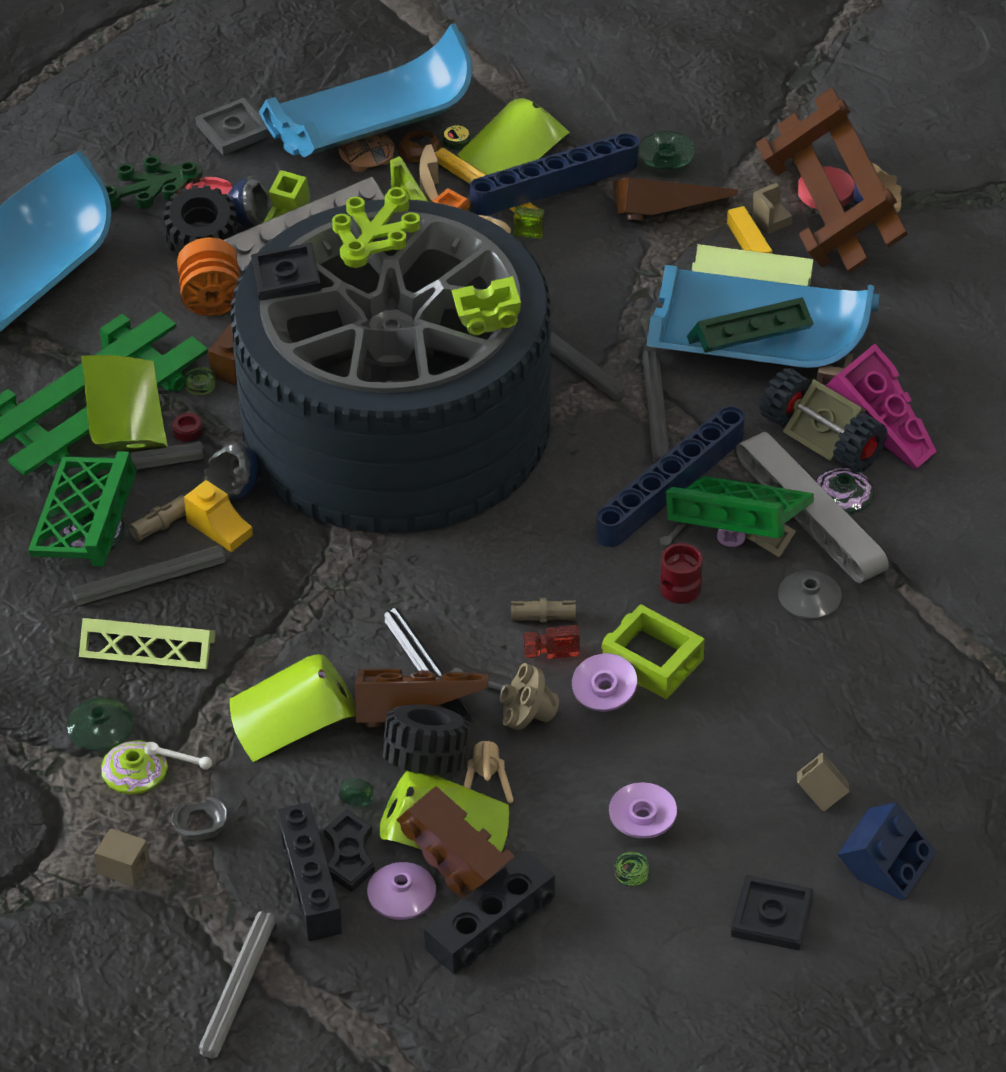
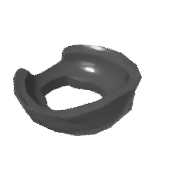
(212, 807)

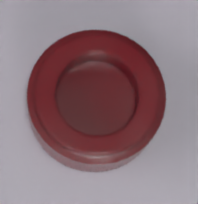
(187, 427)

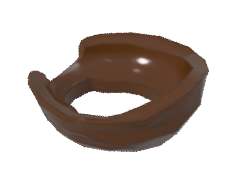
(412, 152)

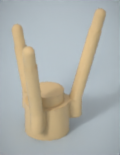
(486, 763)

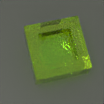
(529, 222)

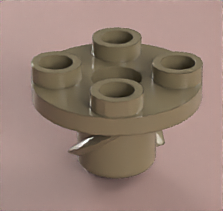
(528, 698)

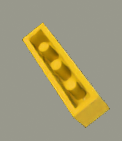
(746, 231)

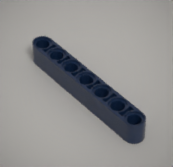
(553, 174)
(677, 468)

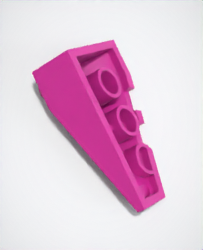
(874, 386)

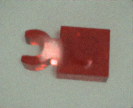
(557, 642)

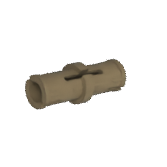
(158, 519)
(543, 610)

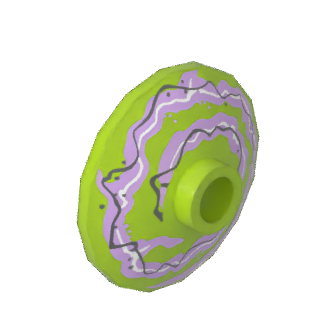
(132, 770)

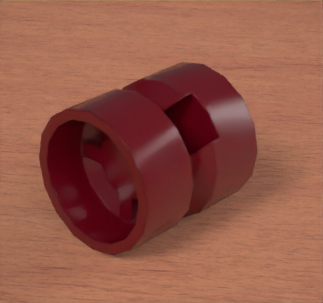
(681, 573)

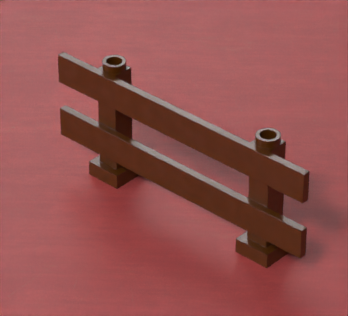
(840, 226)

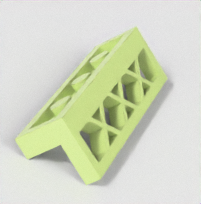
(753, 265)
(146, 630)

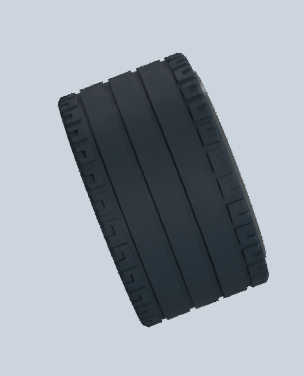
(395, 450)

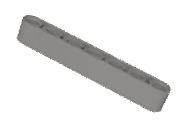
(824, 517)

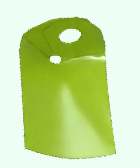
(513, 137)
(123, 403)
(289, 706)
(480, 809)

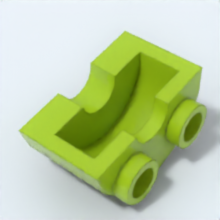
(488, 308)

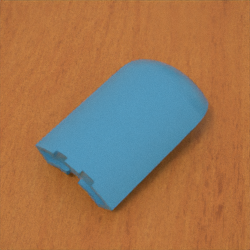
(374, 103)
(49, 232)
(694, 296)

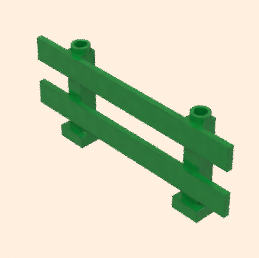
(115, 340)

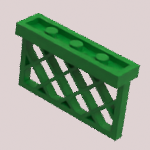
(736, 506)
(106, 508)

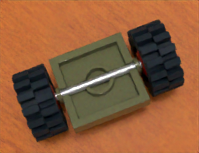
(823, 420)

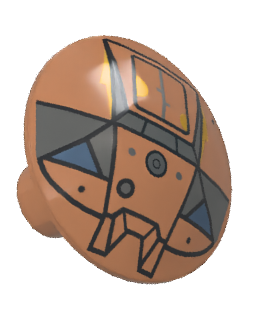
(368, 152)

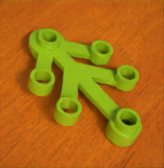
(358, 251)

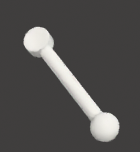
(152, 749)

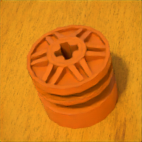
(208, 276)

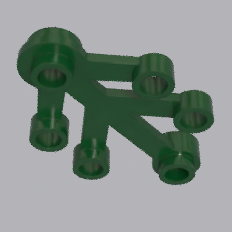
(153, 183)

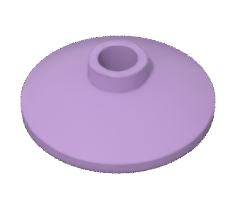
(604, 671)
(642, 800)
(405, 900)

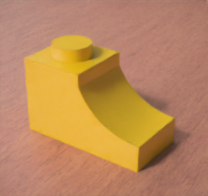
(213, 515)

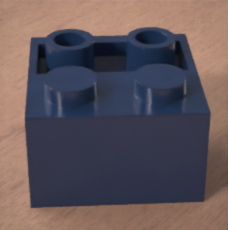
(887, 851)

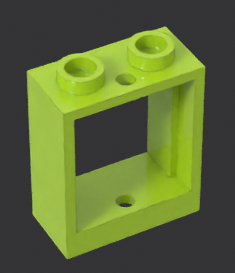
(681, 664)

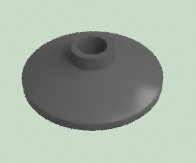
(809, 595)

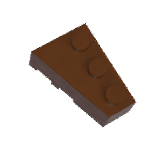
(452, 843)

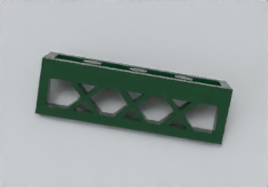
(751, 325)

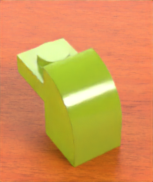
(287, 194)

